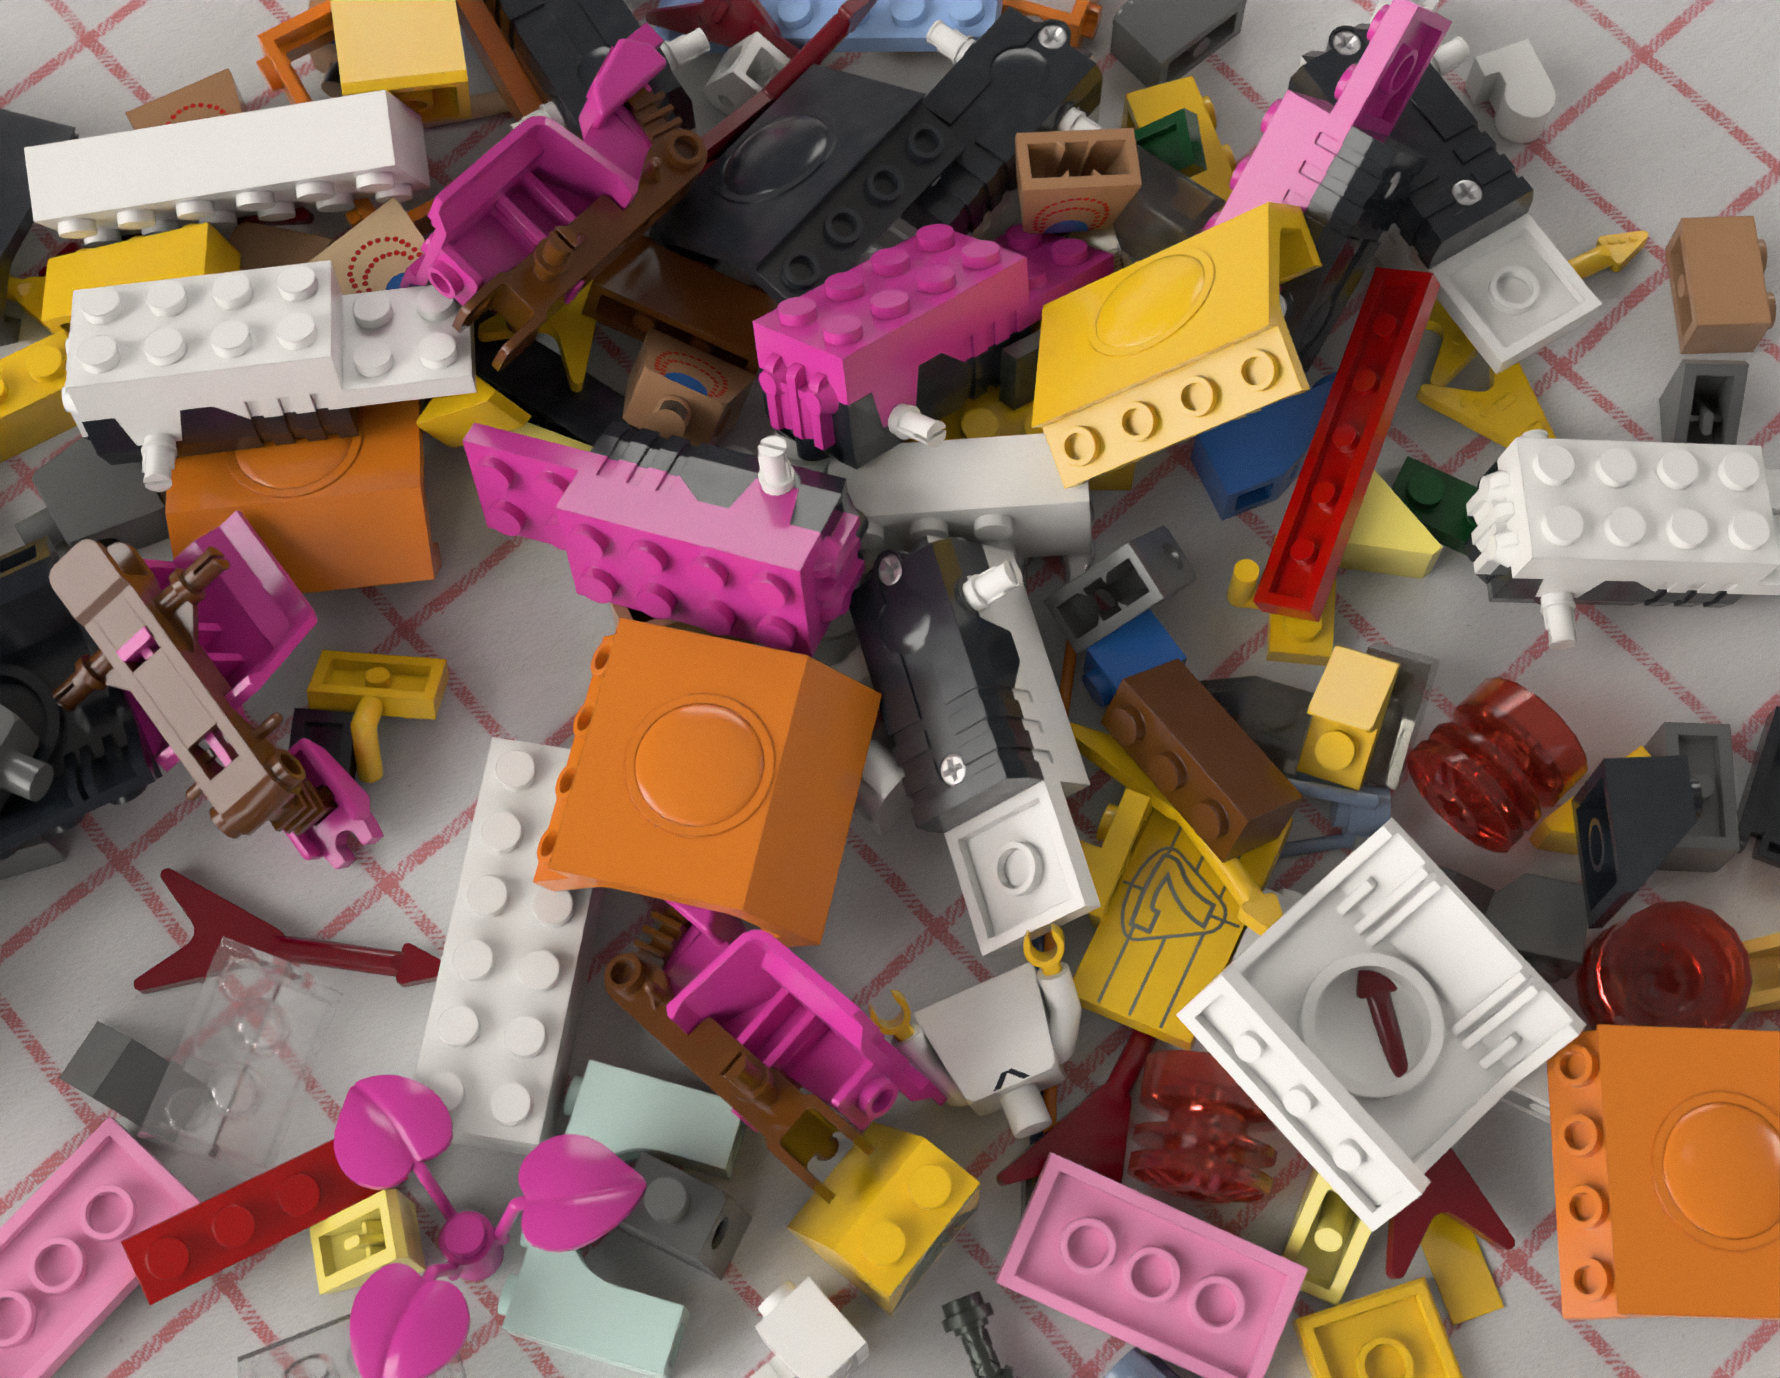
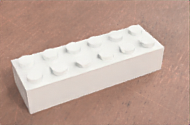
(229, 168)
(509, 966)

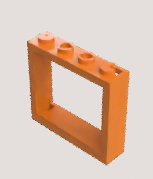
(315, 29)

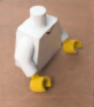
(998, 1038)

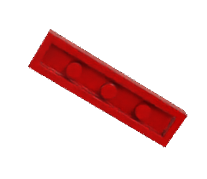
(241, 1222)

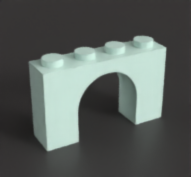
(556, 1293)

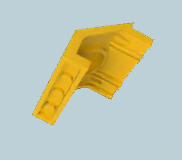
(1171, 344)

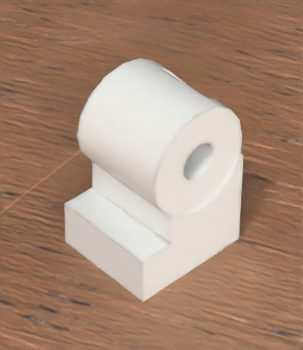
(743, 72)
(1516, 89)
(881, 791)

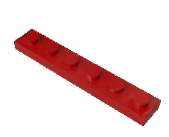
(1347, 444)

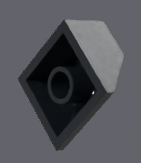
(1628, 824)

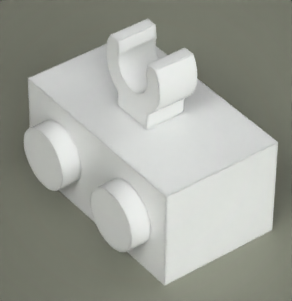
(807, 1335)

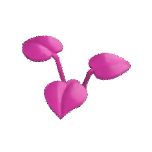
(418, 1323)

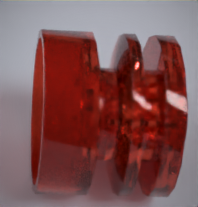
(1497, 764)
(1695, 963)
(1205, 1141)

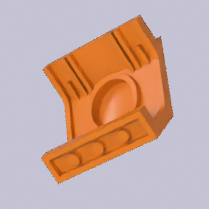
(325, 508)
(711, 778)
(1667, 1172)

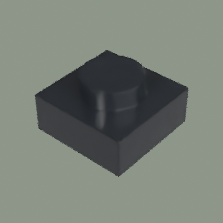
(327, 730)

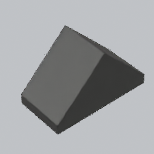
(1703, 402)
(116, 1072)

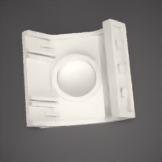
(1308, 1047)

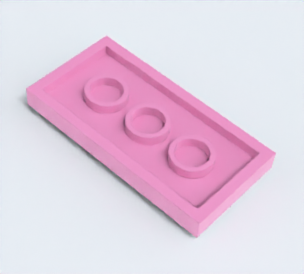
(65, 1249)
(1150, 1273)

